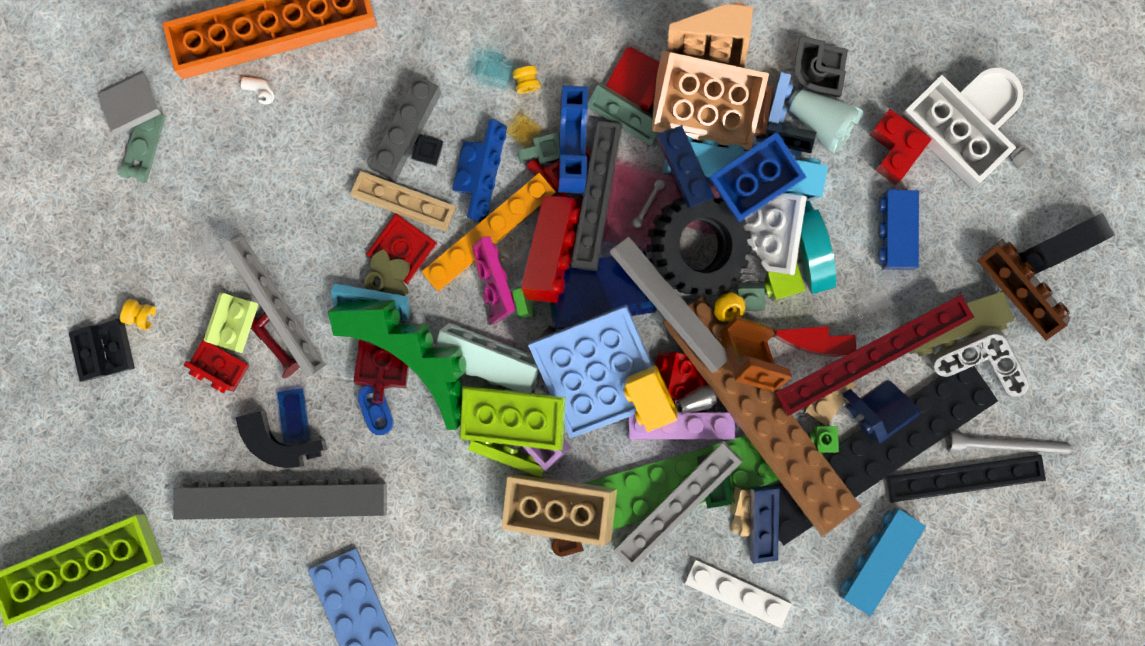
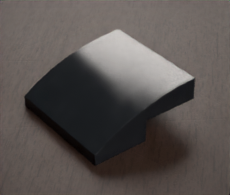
(90, 354)

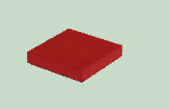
(403, 242)

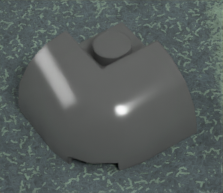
(820, 66)

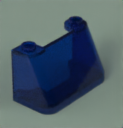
(597, 292)

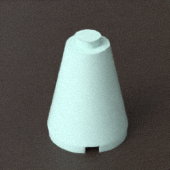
(826, 116)

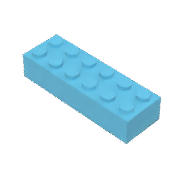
(715, 158)

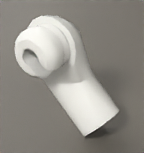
(260, 87)

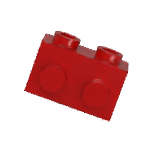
(217, 366)

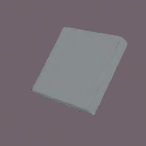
(129, 104)

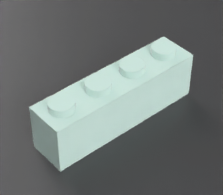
(492, 359)

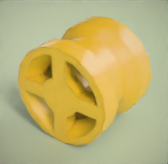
(526, 79)

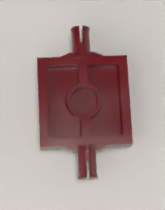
(379, 370)

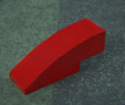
(817, 341)

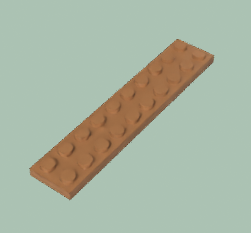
(775, 436)

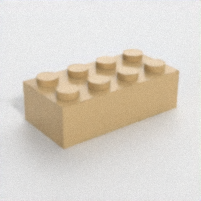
(559, 509)

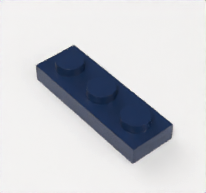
(685, 166)
(764, 523)

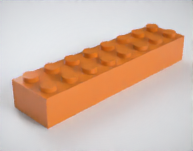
(259, 30)

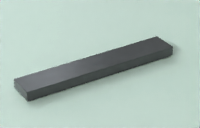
(596, 195)

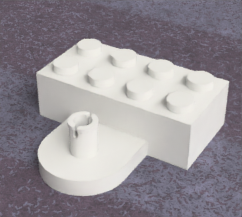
(968, 122)

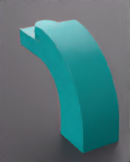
(816, 252)

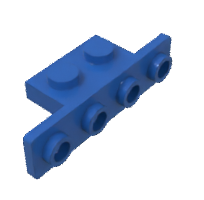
(479, 168)

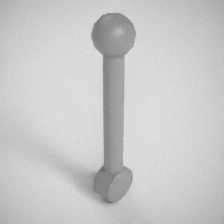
(659, 185)

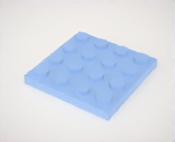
(591, 368)

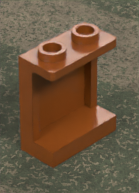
(750, 354)

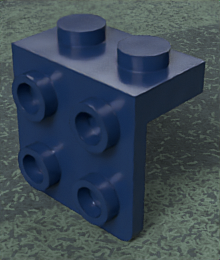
(881, 411)

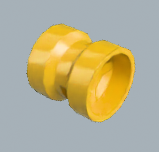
(137, 314)

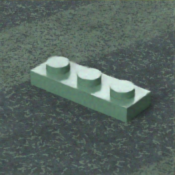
(621, 110)

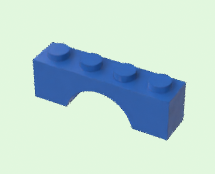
(573, 139)

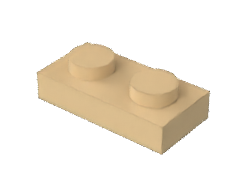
(826, 408)

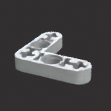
(985, 351)

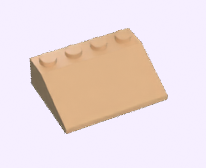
(714, 35)
(708, 99)

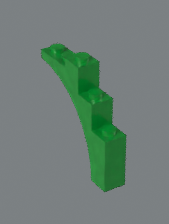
(411, 343)

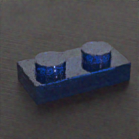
(293, 415)

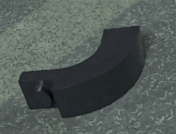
(1068, 243)
(261, 443)

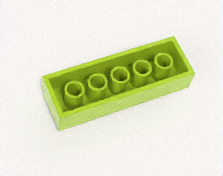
(77, 569)

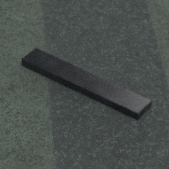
(965, 478)

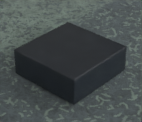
(427, 150)

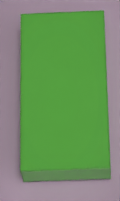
(523, 306)

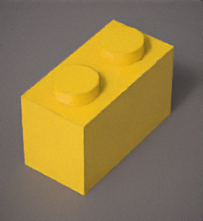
(650, 398)

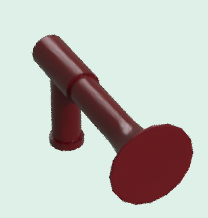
(288, 364)

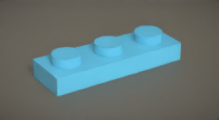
(347, 293)

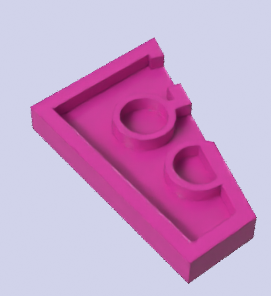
(495, 278)

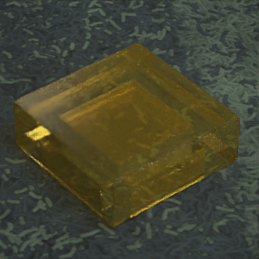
(524, 130)

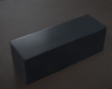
(793, 137)

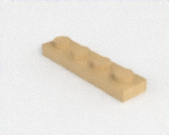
(403, 201)

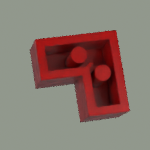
(904, 145)

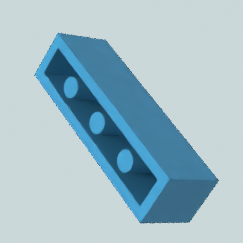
(882, 561)

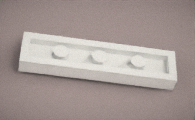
(738, 593)

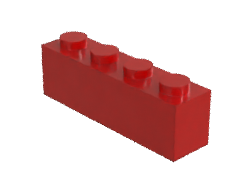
(550, 249)

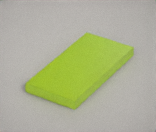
(513, 418)

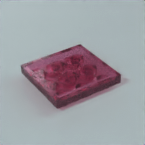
(628, 197)

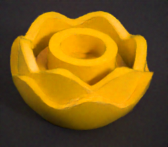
(727, 301)

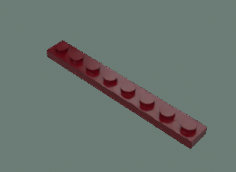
(874, 355)

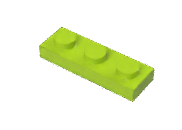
(507, 455)

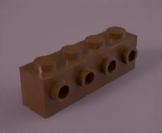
(1024, 289)

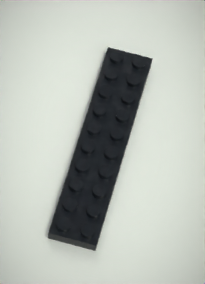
(864, 461)

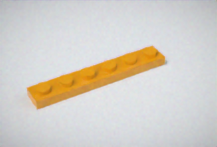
(495, 225)

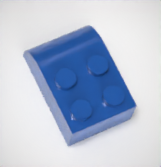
(757, 177)

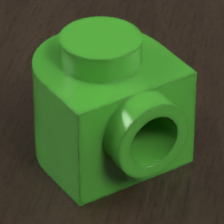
(825, 438)

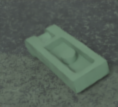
(142, 148)

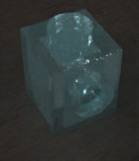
(494, 71)

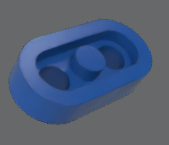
(373, 411)

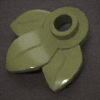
(390, 273)

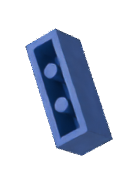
(899, 230)

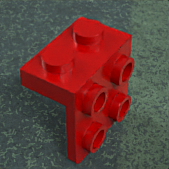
(635, 78)
(678, 374)

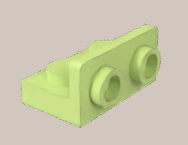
(230, 322)

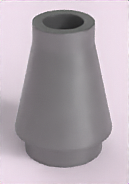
(697, 400)

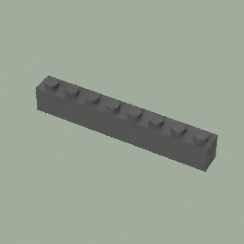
(279, 501)

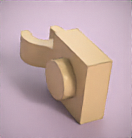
(741, 510)

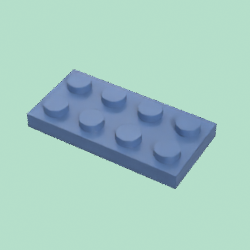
(351, 602)

